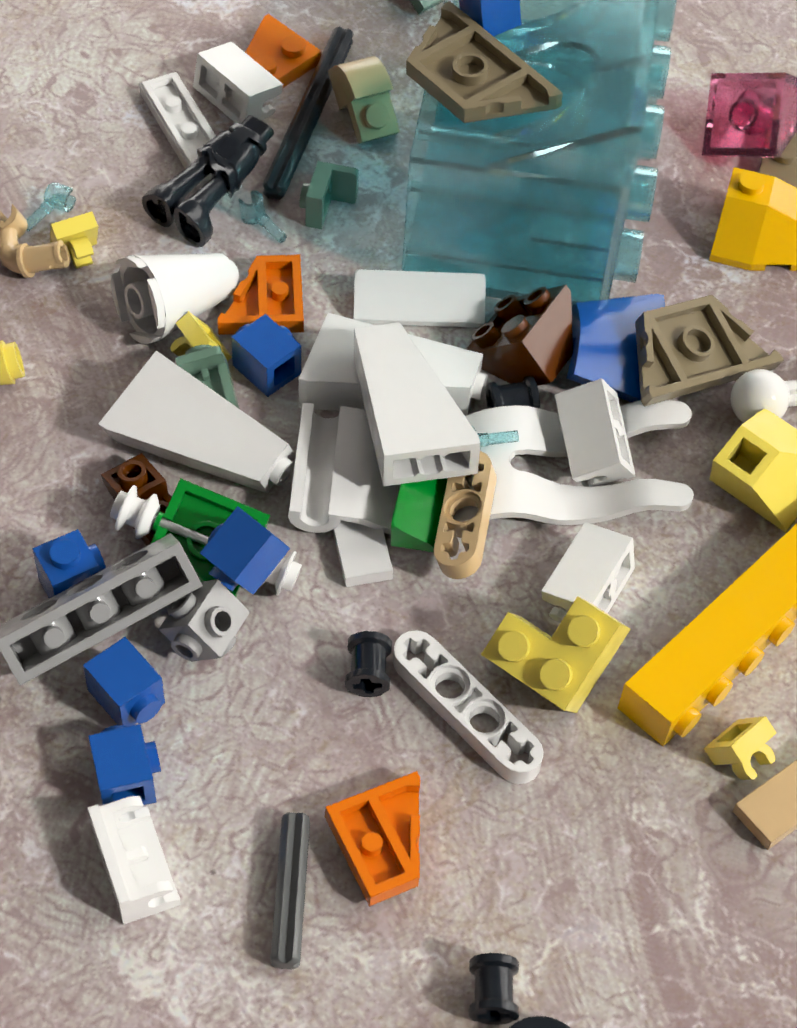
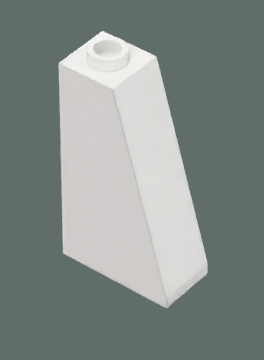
(332, 378)
(409, 411)
(192, 425)

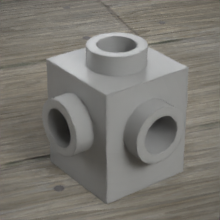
(204, 622)

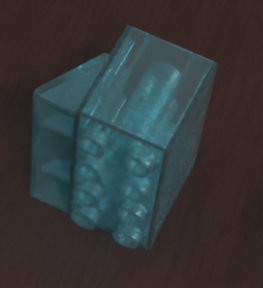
(549, 189)

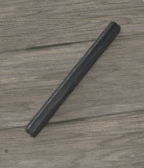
(306, 115)

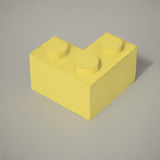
(561, 665)

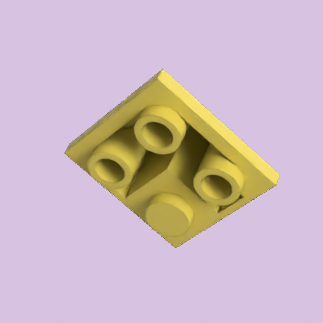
(761, 468)

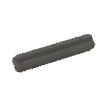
(290, 891)

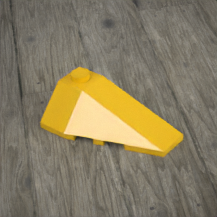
(757, 223)

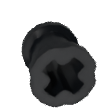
(519, 393)
(368, 664)
(493, 988)

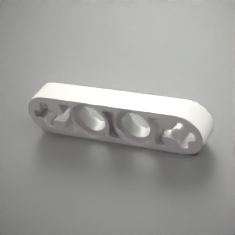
(472, 701)

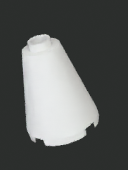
(164, 287)

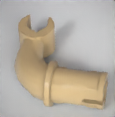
(25, 258)

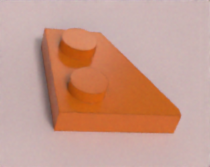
(282, 51)
(269, 289)
(380, 837)

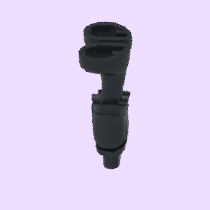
(229, 160)

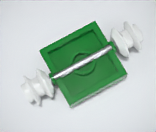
(191, 519)

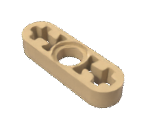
(471, 532)

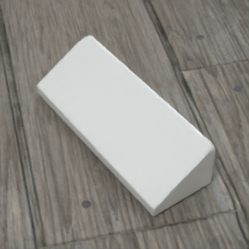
(419, 298)

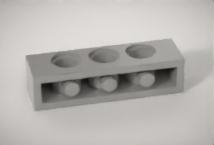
(97, 608)

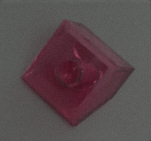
(750, 114)

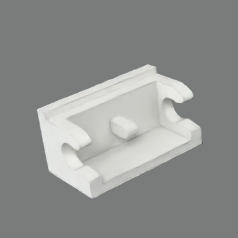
(235, 82)
(594, 434)
(591, 568)
(133, 858)

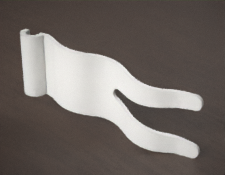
(341, 479)

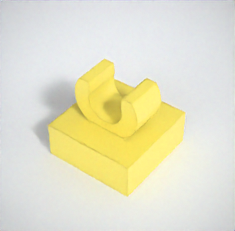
(79, 236)
(195, 334)
(739, 743)

